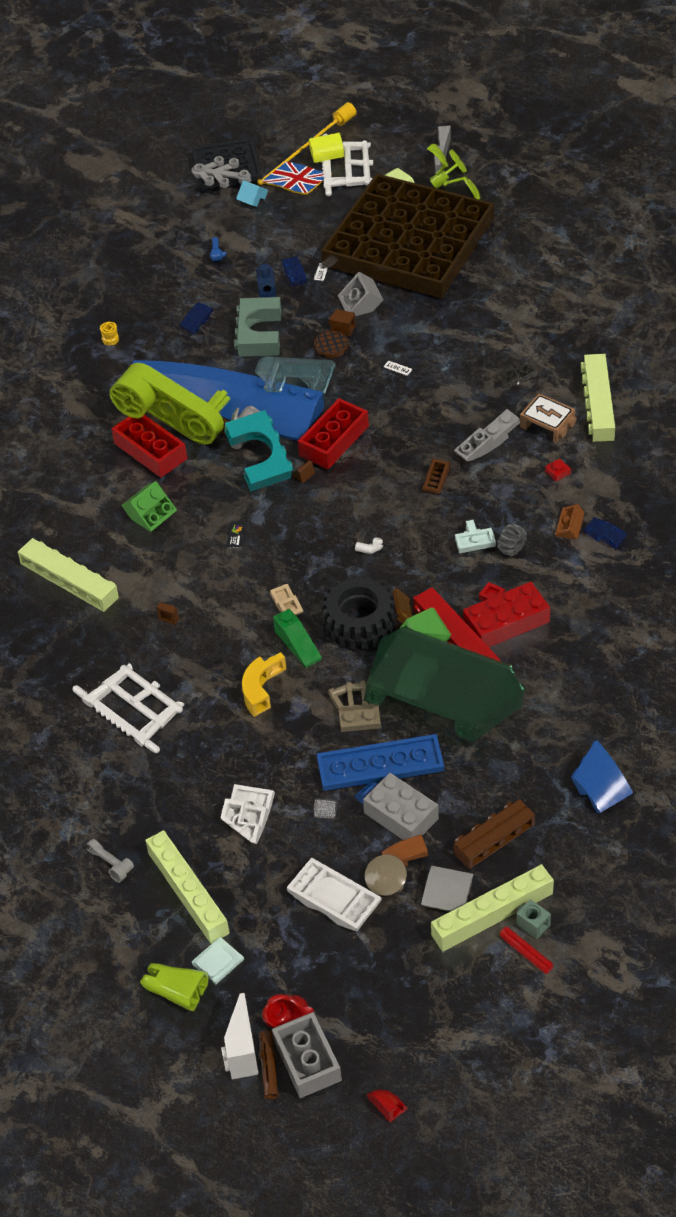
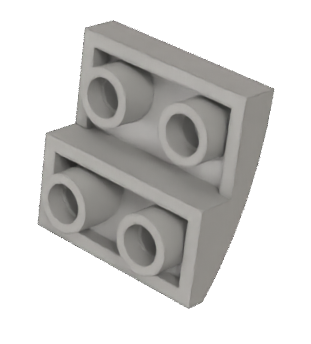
(446, 889)

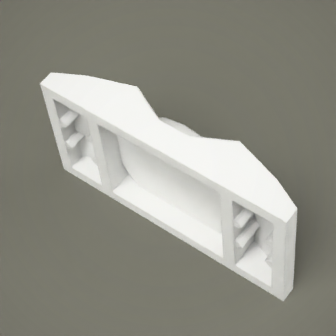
(333, 895)

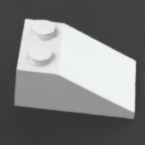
(239, 1048)

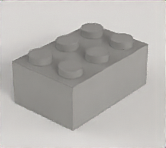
(400, 808)
(306, 1055)

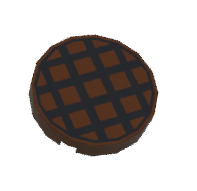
(331, 344)

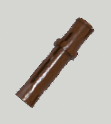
(267, 1055)

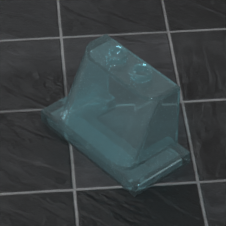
(312, 372)

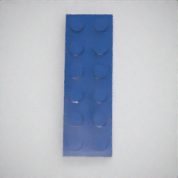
(376, 761)

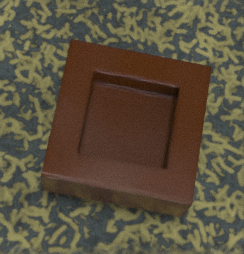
(167, 613)

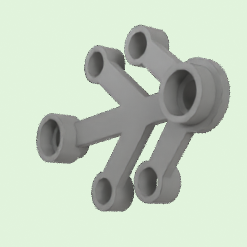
(201, 171)

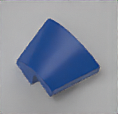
(600, 779)

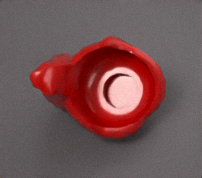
(284, 1008)

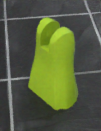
(176, 984)

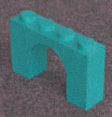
(260, 427)

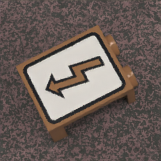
(550, 415)

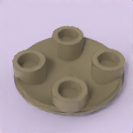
(385, 875)

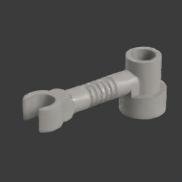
(119, 869)

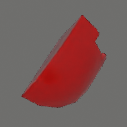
(387, 1103)

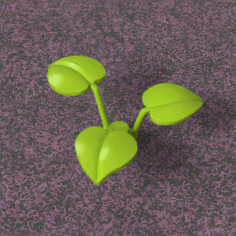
(441, 176)

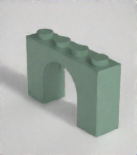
(254, 342)

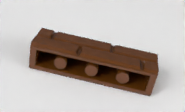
(493, 833)

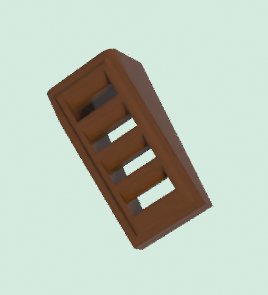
(439, 465)

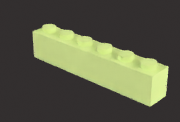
(598, 397)
(68, 574)
(187, 887)
(491, 908)

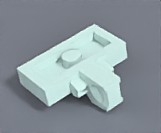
(474, 538)

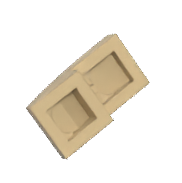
(285, 599)

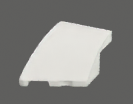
(248, 810)

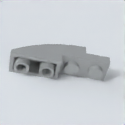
(486, 440)

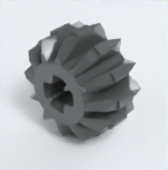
(512, 539)

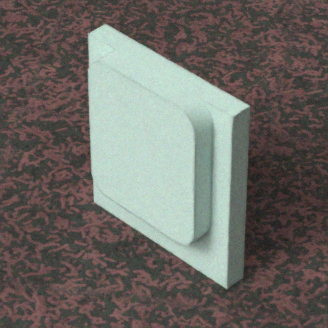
(218, 960)

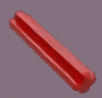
(526, 950)

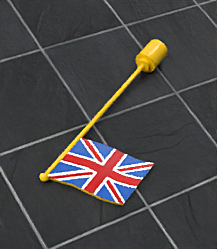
(298, 177)

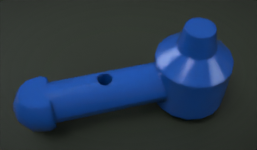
(216, 254)

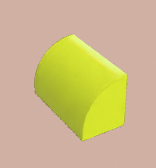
(326, 147)

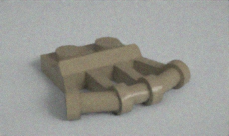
(355, 716)

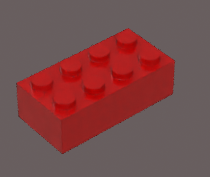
(333, 433)
(149, 444)
(508, 614)

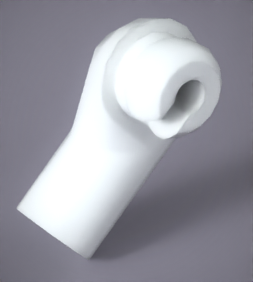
(369, 548)

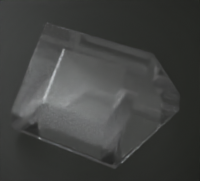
(325, 808)

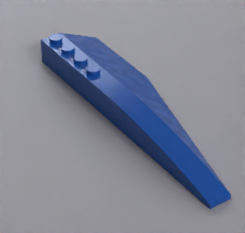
(291, 410)

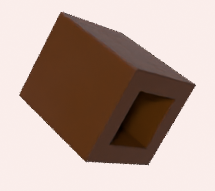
(342, 321)

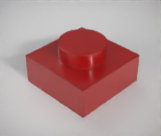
(557, 469)
(490, 591)

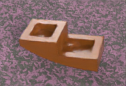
(408, 849)

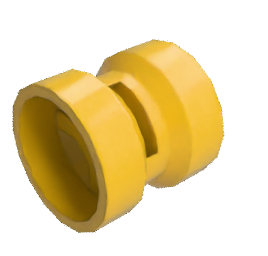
(109, 330)

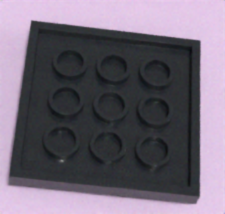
(240, 149)

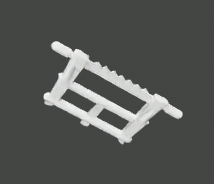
(348, 180)
(157, 721)

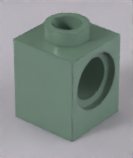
(536, 926)

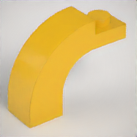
(255, 676)

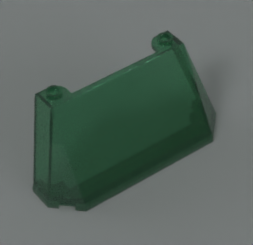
(445, 681)

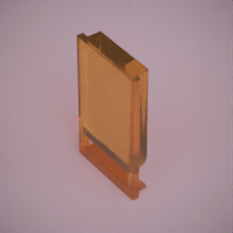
(402, 605)

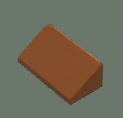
(570, 522)

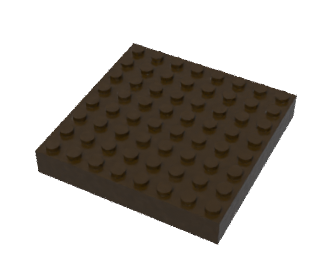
(408, 235)

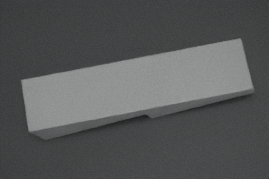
(444, 137)

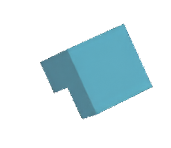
(251, 193)

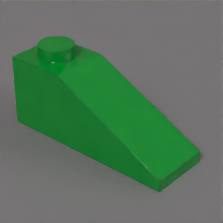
(296, 638)

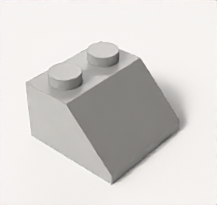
(360, 295)

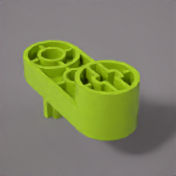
(147, 390)

